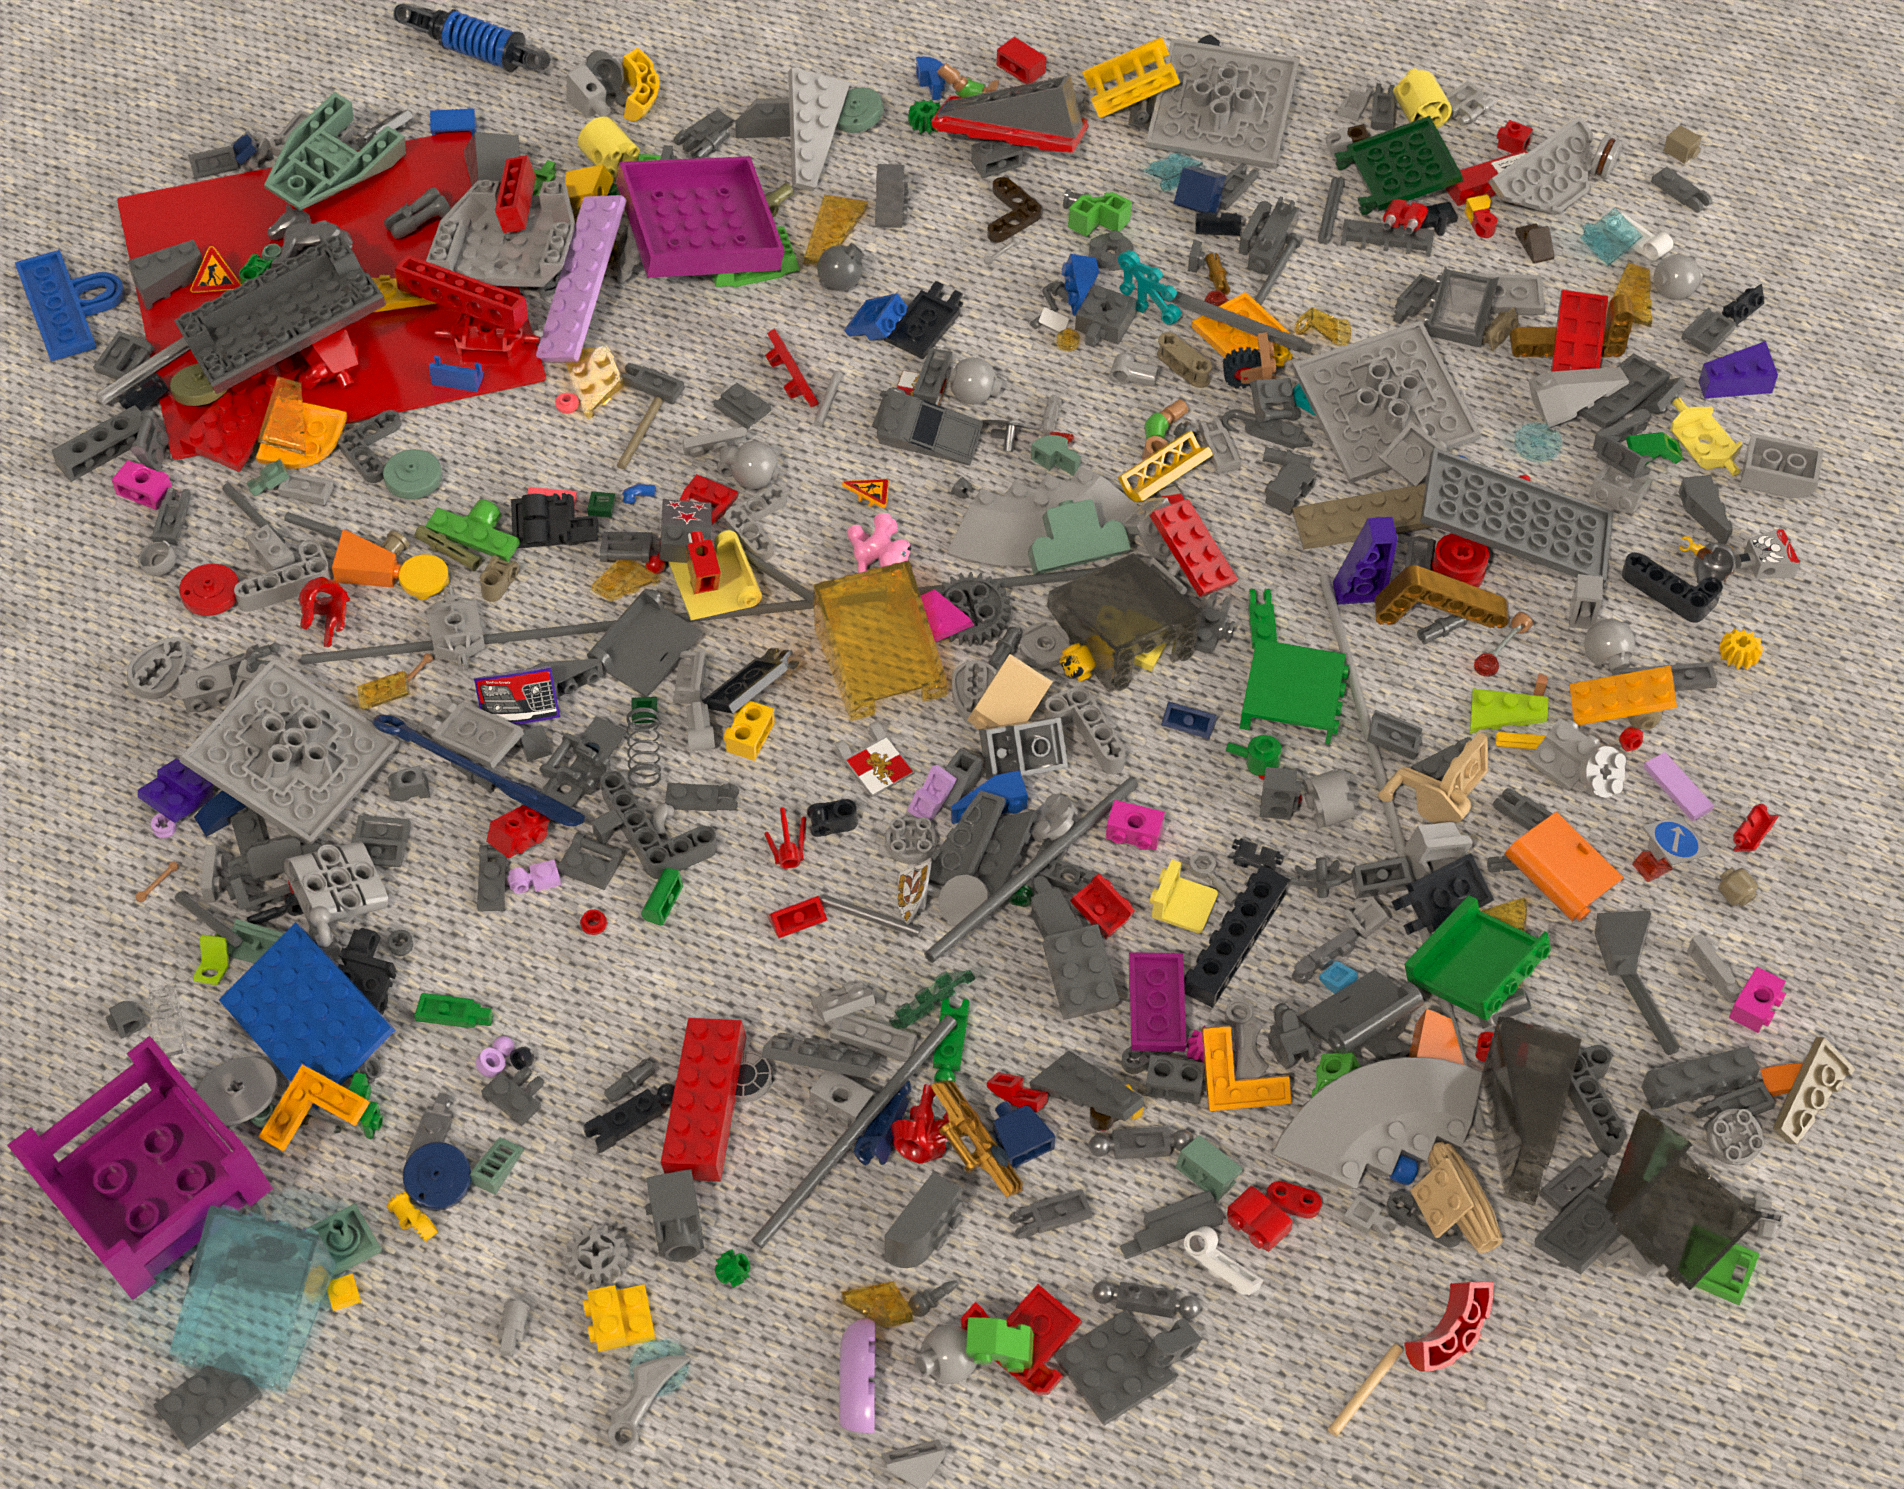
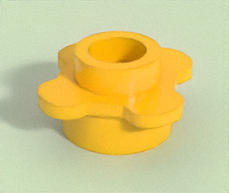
(1281, 355)

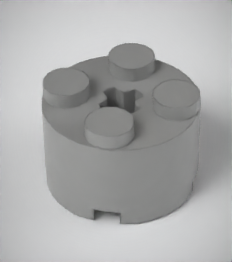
(1329, 798)

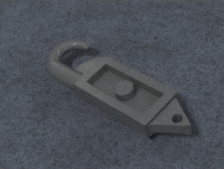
(1272, 431)

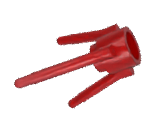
(788, 854)

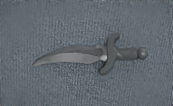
(251, 655)

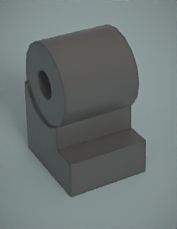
(408, 784)

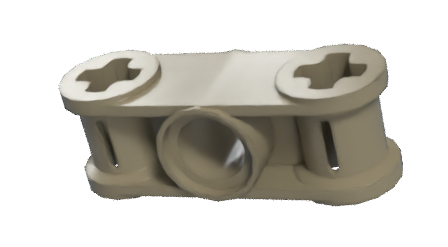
(1184, 360)

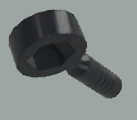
(290, 907)

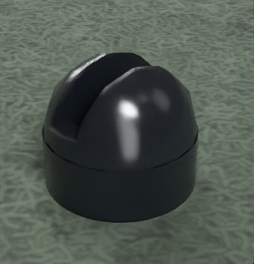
(516, 1054)

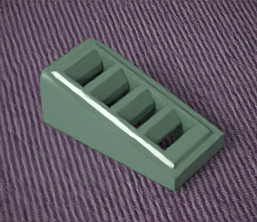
(493, 1184)

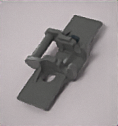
(590, 764)

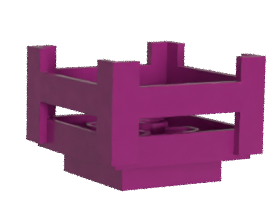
(146, 1176)

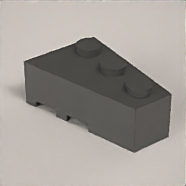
(164, 271)

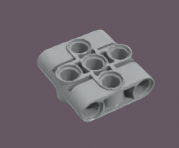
(344, 868)

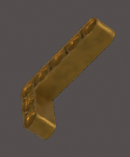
(1540, 340)
(1441, 592)

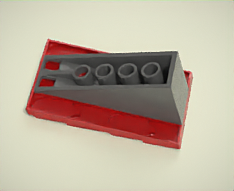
(1027, 115)

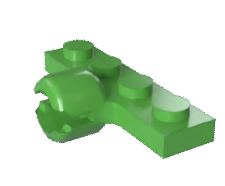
(476, 529)

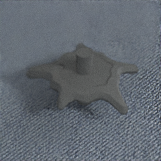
(1321, 877)

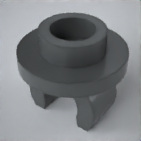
(1183, 428)

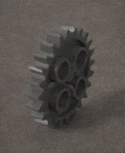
(993, 603)

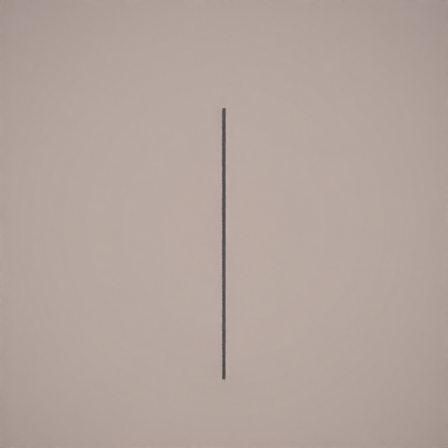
(604, 626)

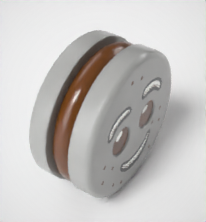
(1606, 156)

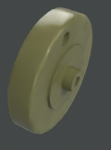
(192, 387)

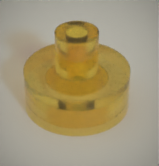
(1067, 340)

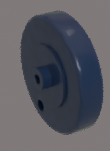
(437, 1176)

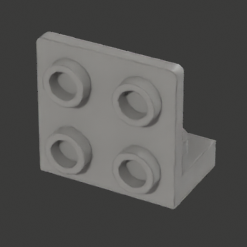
(1141, 524)

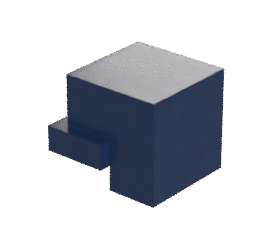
(1199, 189)

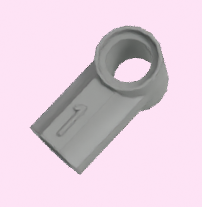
(1126, 369)
(700, 732)

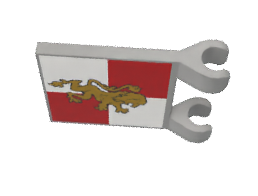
(877, 764)

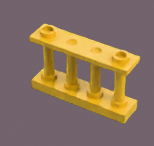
(1136, 89)

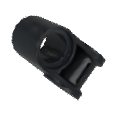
(832, 817)

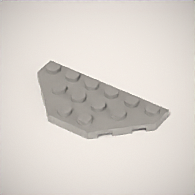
(1551, 173)

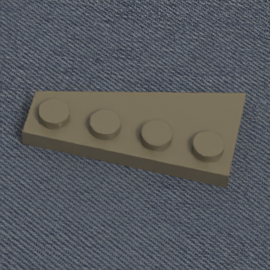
(1812, 1089)

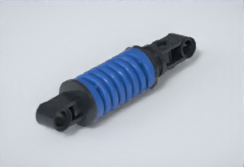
(473, 37)

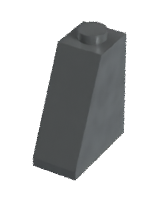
(1622, 939)

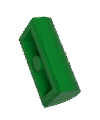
(663, 897)

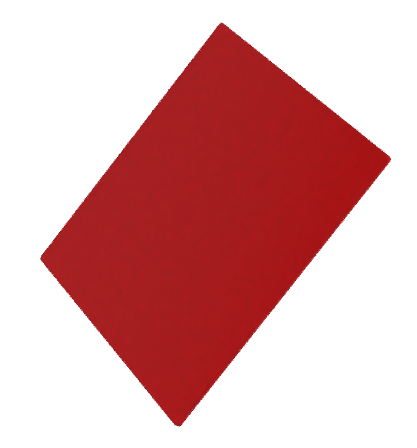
(391, 344)

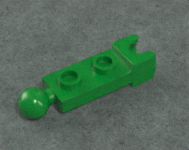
(949, 1052)

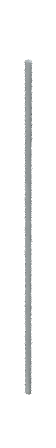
(1381, 779)

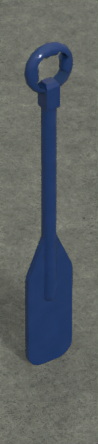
(522, 793)

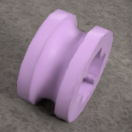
(157, 829)

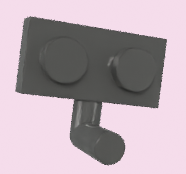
(1386, 1044)

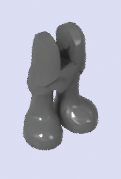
(405, 221)

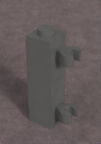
(1273, 237)

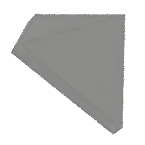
(915, 1462)

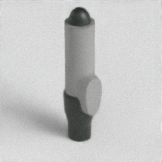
(314, 1124)

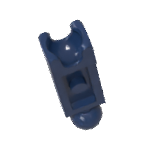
(879, 1133)

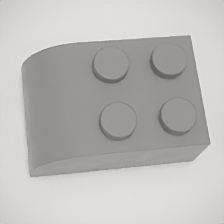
(1781, 467)

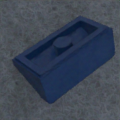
(1189, 720)

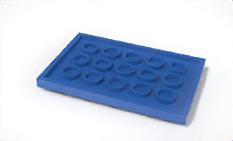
(306, 1010)

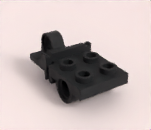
(547, 520)
(367, 973)

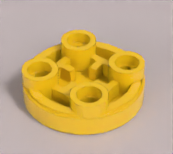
(423, 576)

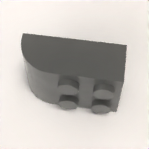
(924, 1223)

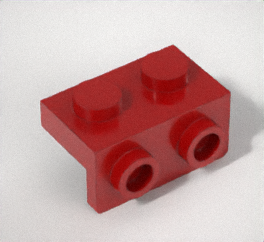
(1103, 906)

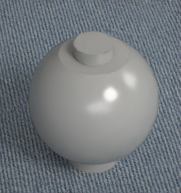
(1677, 276)
(973, 381)
(753, 464)
(1609, 643)
(945, 1355)

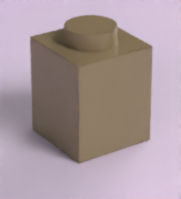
(1682, 144)

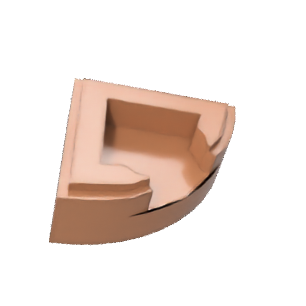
(1540, 685)

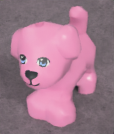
(879, 545)

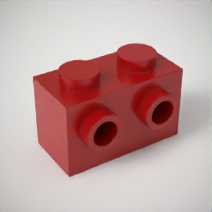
(1021, 60)
(517, 831)

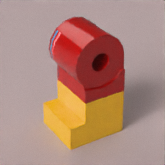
(1480, 217)

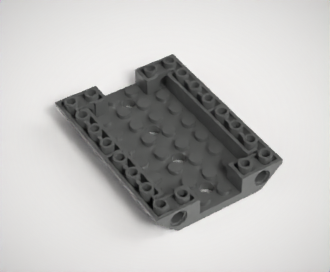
(279, 313)

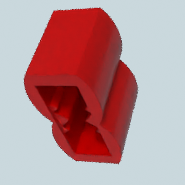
(1259, 1219)

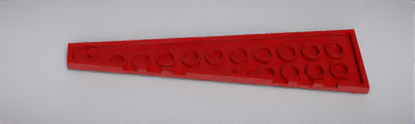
(236, 418)

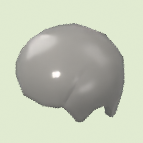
(157, 558)

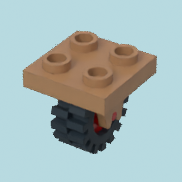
(1250, 365)

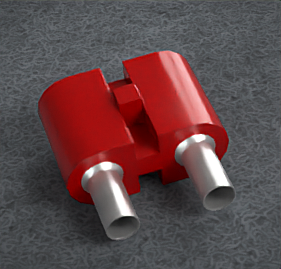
(1407, 215)

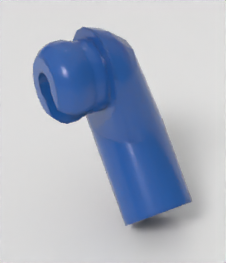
(638, 490)

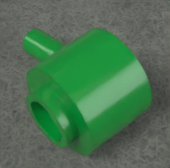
(1261, 753)

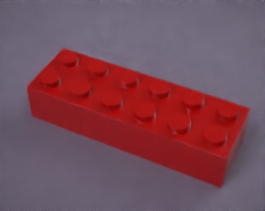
(704, 1098)

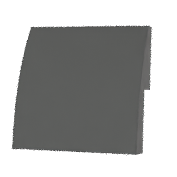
(383, 838)

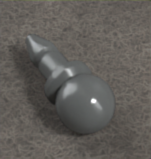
(921, 1303)

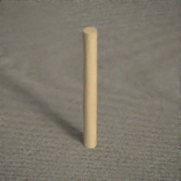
(1365, 1390)

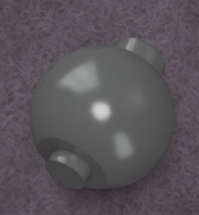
(840, 267)

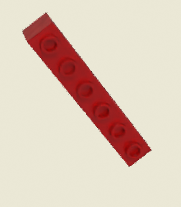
(461, 293)

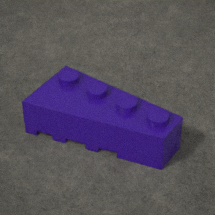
(1368, 563)

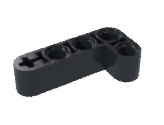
(1670, 590)

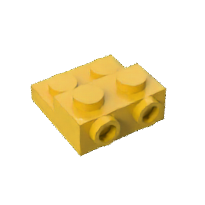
(618, 1317)

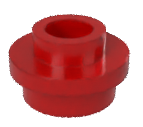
(1631, 739)
(593, 916)

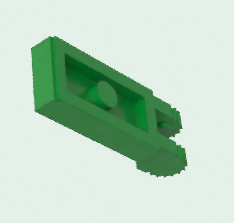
(1261, 618)

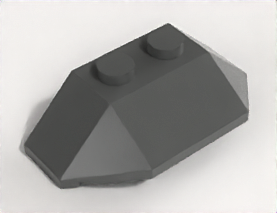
(764, 119)

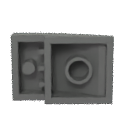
(1024, 746)

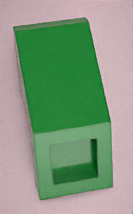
(1655, 445)
(371, 1118)

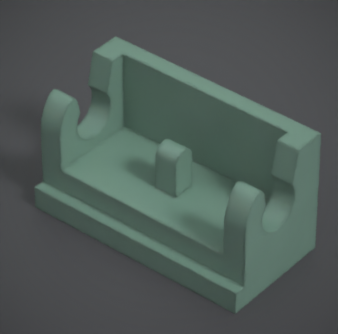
(255, 941)
(1208, 1167)

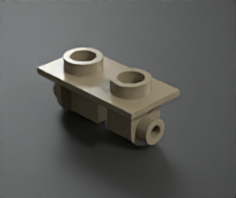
(1500, 328)

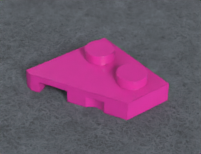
(943, 616)

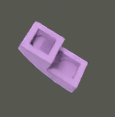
(933, 794)

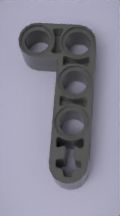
(1605, 1131)

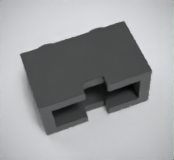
(1290, 484)

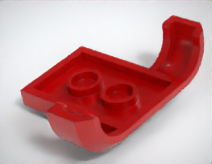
(1051, 1327)

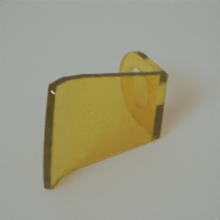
(1332, 328)

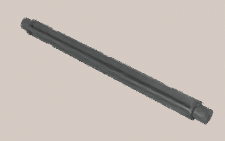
(1240, 322)

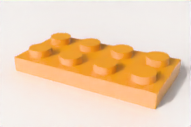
(1623, 695)

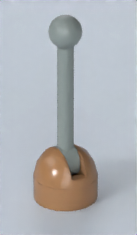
(1520, 624)

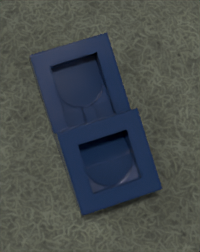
(244, 147)
(214, 813)

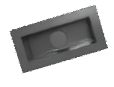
(1380, 878)

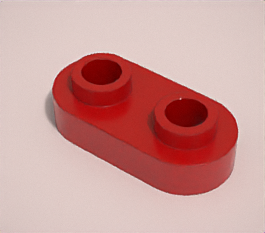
(1293, 1199)

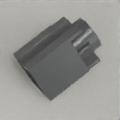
(675, 1215)

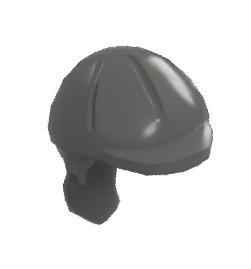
(609, 73)

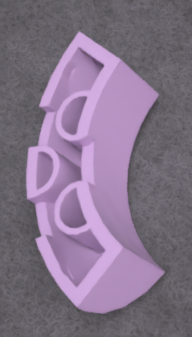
(856, 1368)

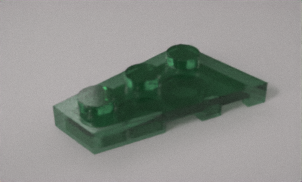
(941, 989)

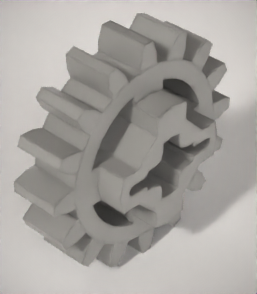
(601, 1267)

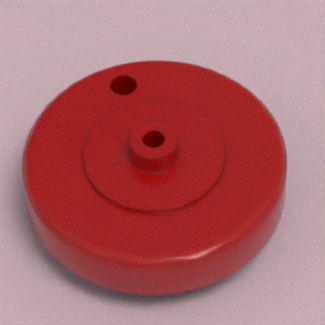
(208, 589)

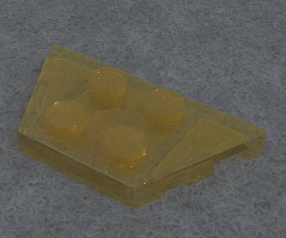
(595, 378)

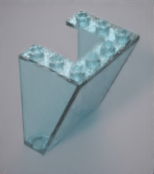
(251, 1297)

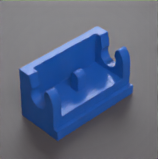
(453, 120)
(455, 376)

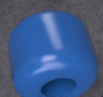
(1404, 1170)

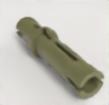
(426, 536)

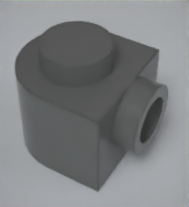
(125, 1018)

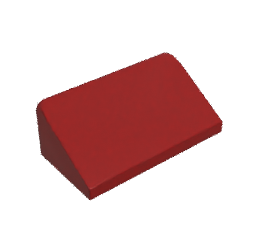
(797, 917)

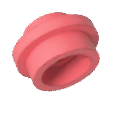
(566, 403)

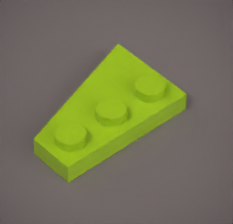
(1501, 709)

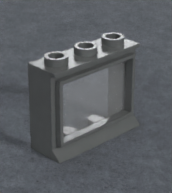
(1461, 307)

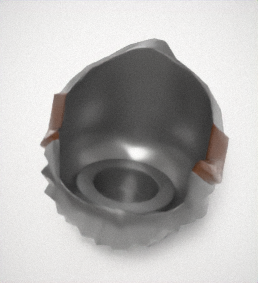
(1714, 561)

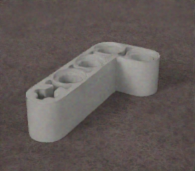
(283, 582)
(1080, 707)

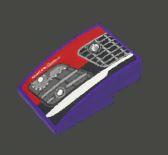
(519, 695)

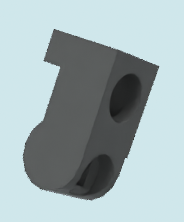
(1174, 1346)

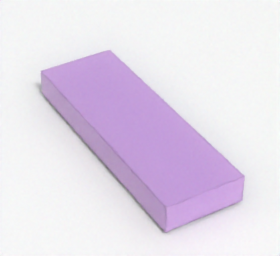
(1678, 786)

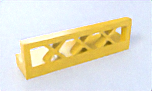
(1169, 473)

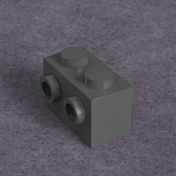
(995, 157)

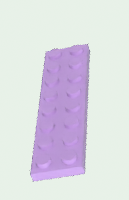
(581, 279)

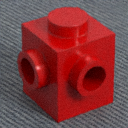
(1514, 137)

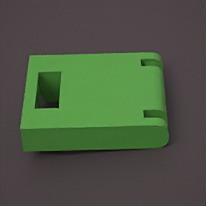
(1718, 1278)

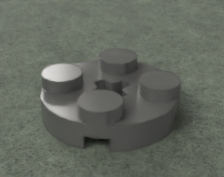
(1110, 241)

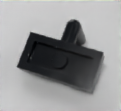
(1439, 216)

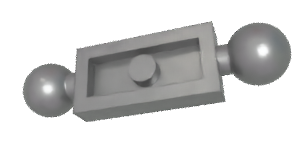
(1140, 1142)
(1146, 1299)

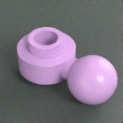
(491, 1060)

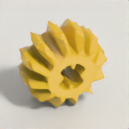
(1740, 649)

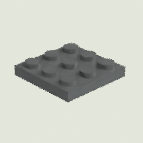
(1112, 1368)

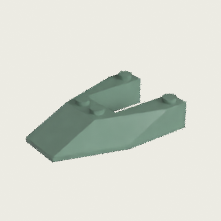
(320, 166)

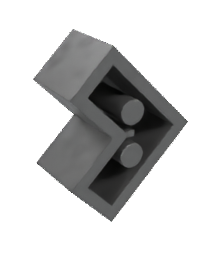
(891, 196)

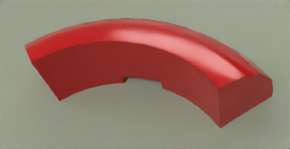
(1458, 1329)

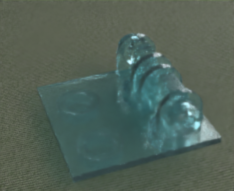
(1170, 169)
(1610, 236)

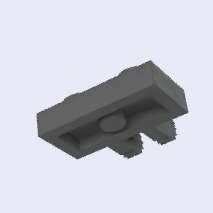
(513, 1099)

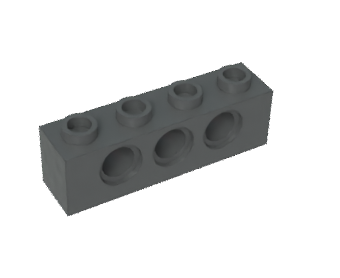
(98, 444)

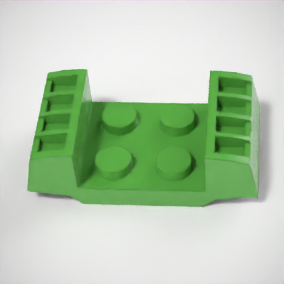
(788, 265)

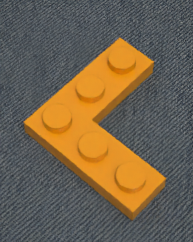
(1221, 1086)
(303, 1091)

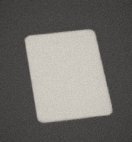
(1053, 319)

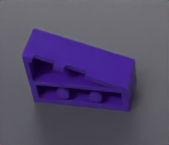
(1739, 373)

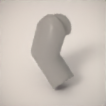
(657, 820)

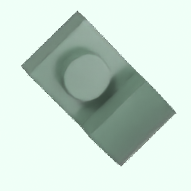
(1053, 451)

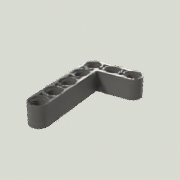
(656, 851)

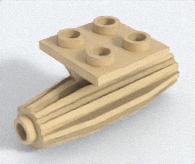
(1455, 1196)

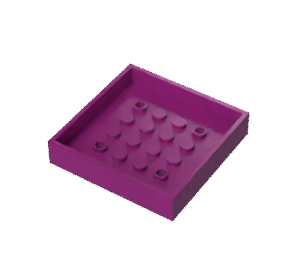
(699, 216)

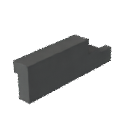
(1173, 1224)

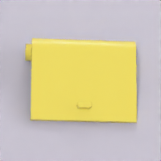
(736, 586)

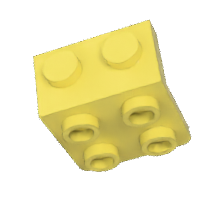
(1181, 900)

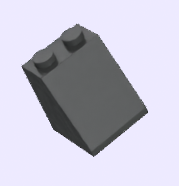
(487, 155)

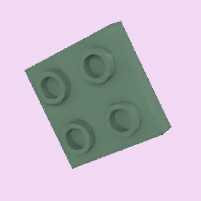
(347, 1238)

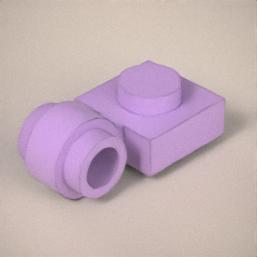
(541, 876)

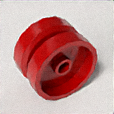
(1461, 559)

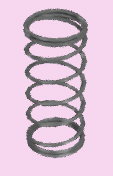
(643, 728)

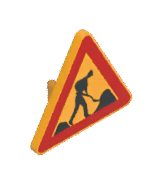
(214, 274)
(872, 490)

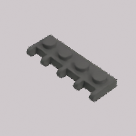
(1396, 237)

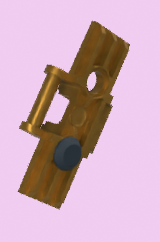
(966, 1122)

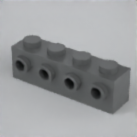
(1700, 1078)

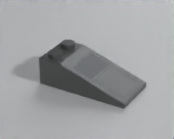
(928, 429)

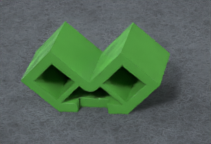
(1108, 210)
(993, 1340)

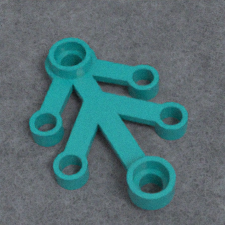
(1130, 263)

